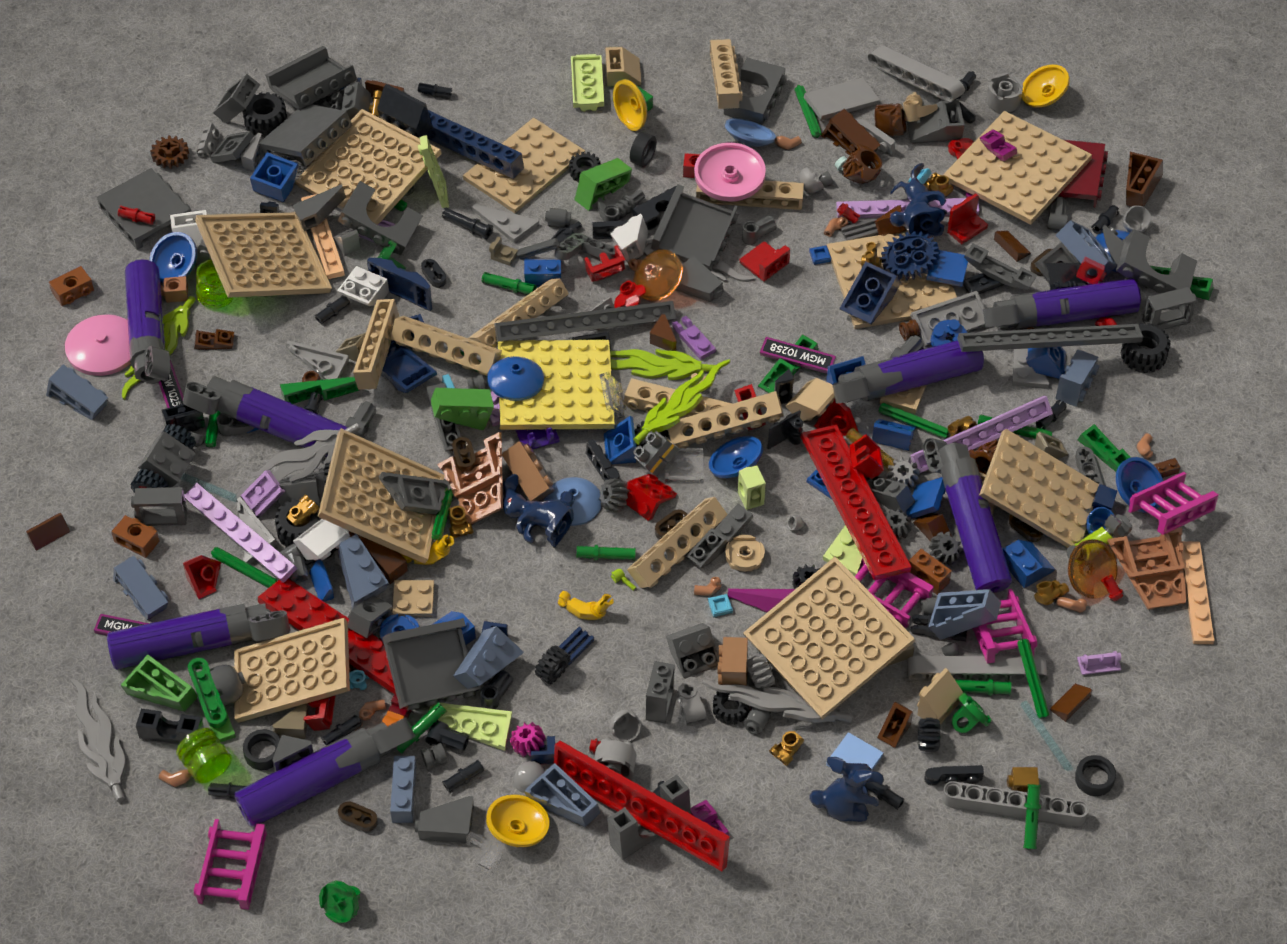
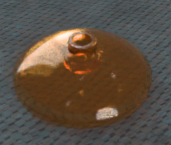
(659, 274)
(1098, 563)

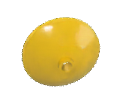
(1045, 86)
(630, 104)
(517, 813)

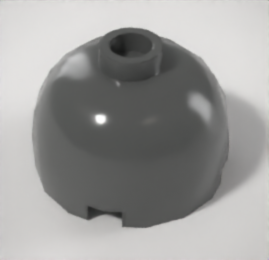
(228, 683)

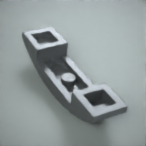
(997, 270)

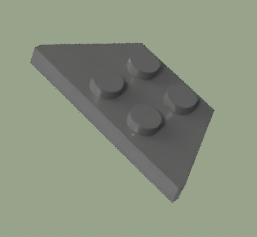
(415, 492)

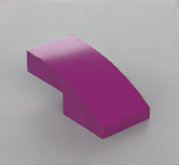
(997, 145)
(707, 814)

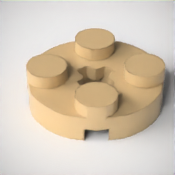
(740, 562)

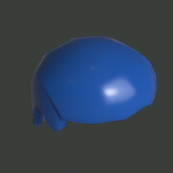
(1097, 519)

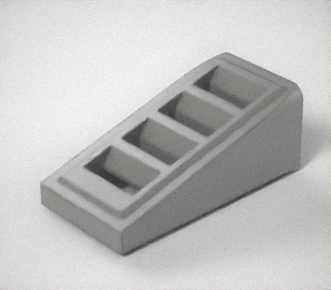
(252, 153)

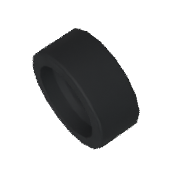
(643, 149)
(251, 740)
(1095, 789)

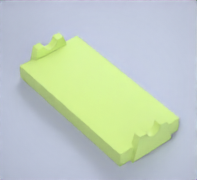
(587, 82)

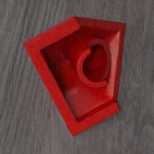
(839, 415)
(202, 575)

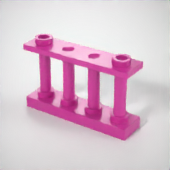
(1175, 516)
(904, 581)
(984, 635)
(247, 876)

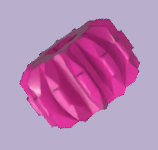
(527, 739)

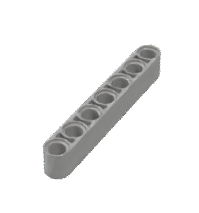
(916, 73)
(973, 668)
(1004, 807)

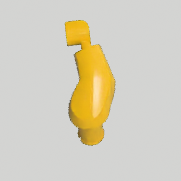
(438, 550)
(582, 610)

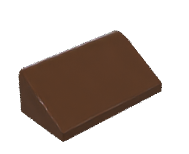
(1011, 245)
(47, 531)
(1071, 701)

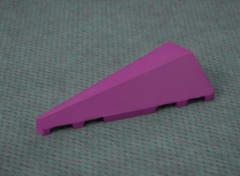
(761, 598)

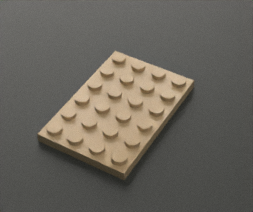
(544, 159)
(1039, 489)
(293, 669)

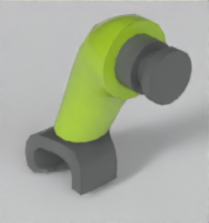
(1115, 525)

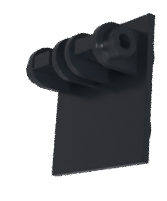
(1063, 275)
(788, 428)

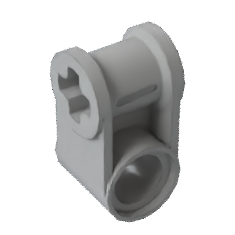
(690, 704)

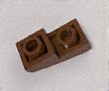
(219, 340)

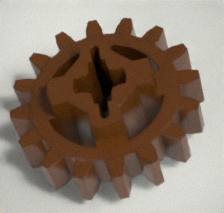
(169, 152)

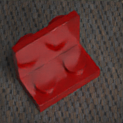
(964, 221)
(765, 260)

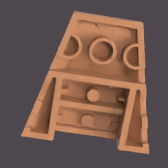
(482, 487)
(1154, 567)

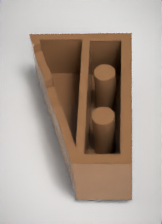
(531, 475)

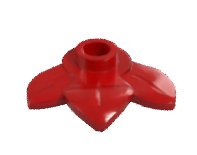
(957, 148)
(629, 294)

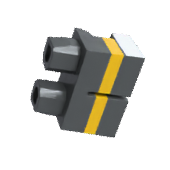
(656, 446)

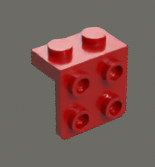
(646, 495)

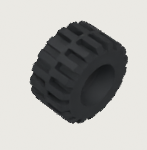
(264, 113)
(1151, 358)
(284, 527)

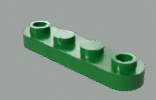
(207, 693)

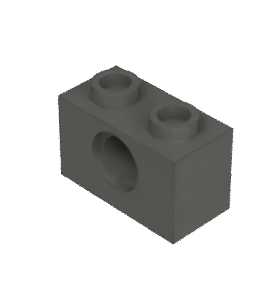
(369, 616)

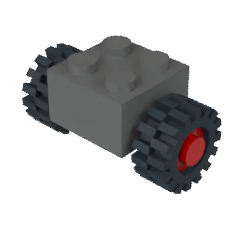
(165, 459)

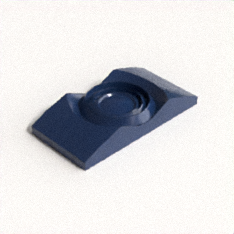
(404, 284)
(405, 368)

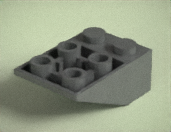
(349, 99)
(941, 125)

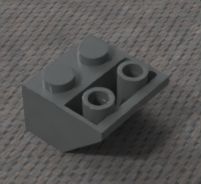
(693, 649)

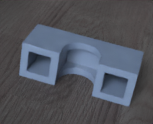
(403, 789)

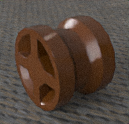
(909, 329)

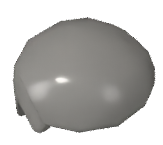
(809, 184)
(1137, 216)
(626, 720)
(527, 774)

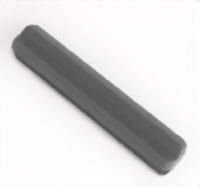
(538, 248)

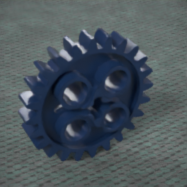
(910, 255)

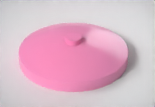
(729, 171)
(99, 345)

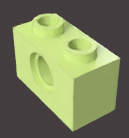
(751, 487)

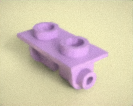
(1099, 663)

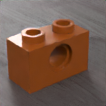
(71, 286)
(135, 536)
(930, 570)

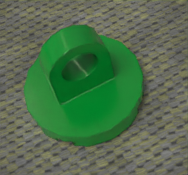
(387, 251)
(971, 711)
(339, 901)

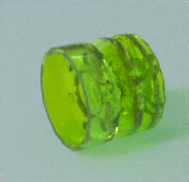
(209, 287)
(203, 755)

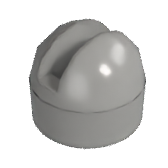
(795, 523)

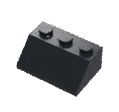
(404, 111)

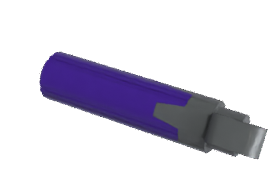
(907, 372)
(319, 771)

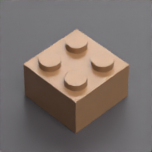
(733, 661)

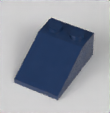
(870, 293)

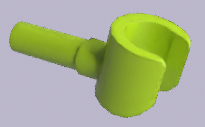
(618, 575)

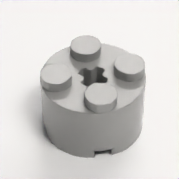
(1004, 93)
(617, 756)

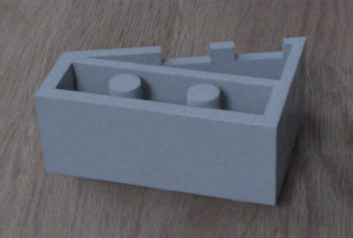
(1084, 244)
(1077, 378)
(77, 392)
(360, 571)
(140, 587)
(963, 611)
(487, 657)
(563, 796)

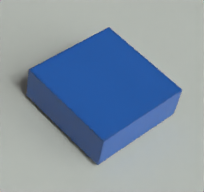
(820, 255)

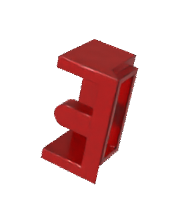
(606, 267)
(866, 457)
(323, 714)

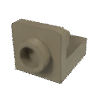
(502, 253)

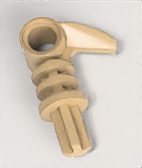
(914, 110)

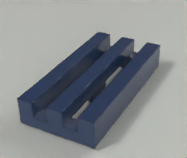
(583, 635)

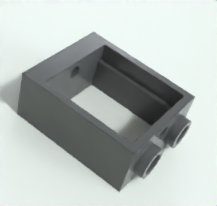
(236, 98)
(1155, 304)
(160, 497)
(660, 692)

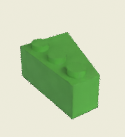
(601, 181)
(463, 406)
(159, 685)

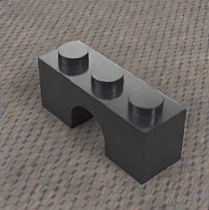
(652, 207)
(155, 727)

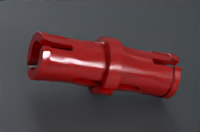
(136, 215)

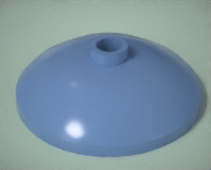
(749, 132)
(586, 497)

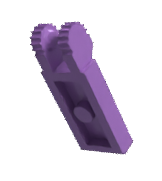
(694, 338)

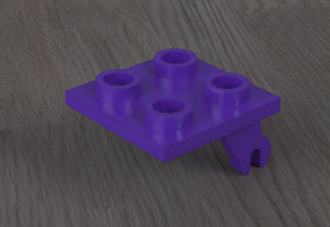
(538, 437)

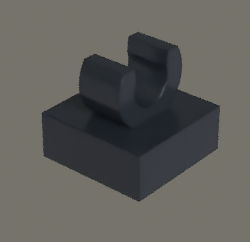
(270, 207)

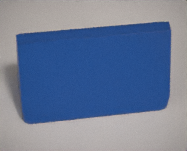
(321, 581)

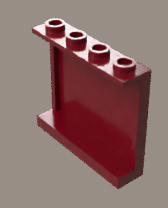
(1089, 179)

